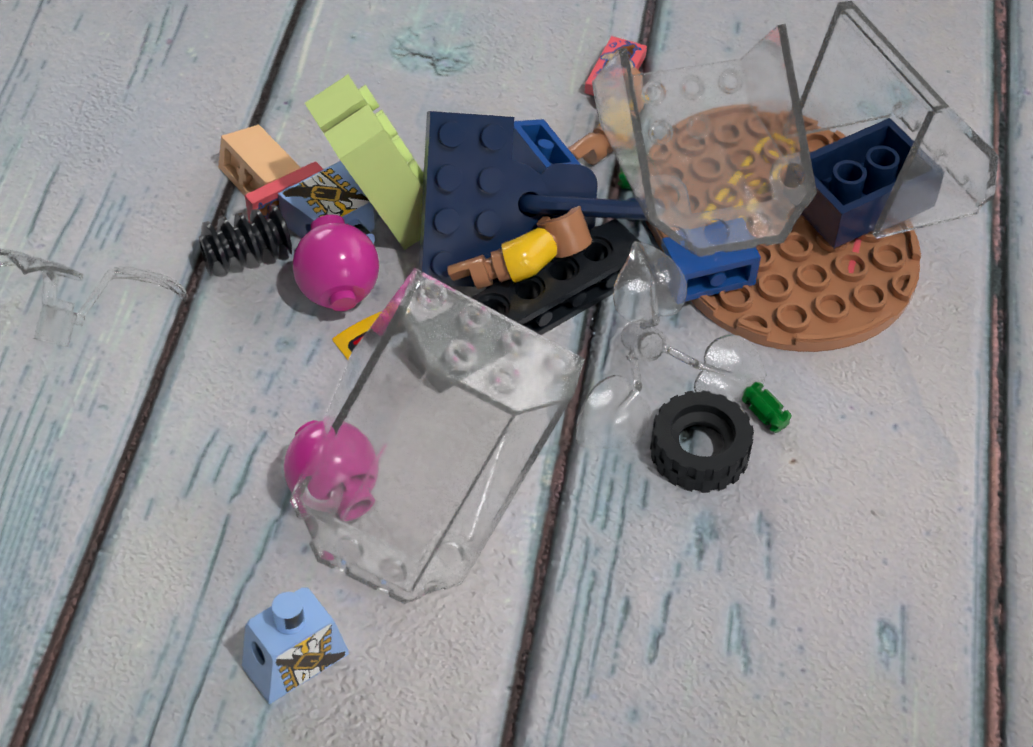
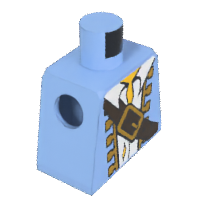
(327, 193)
(290, 643)

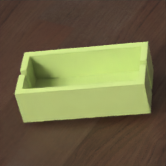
(372, 155)

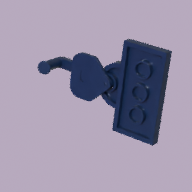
(484, 198)

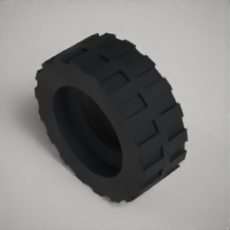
(696, 471)

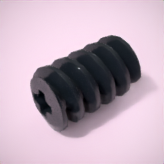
(244, 238)

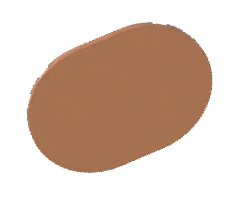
(806, 292)

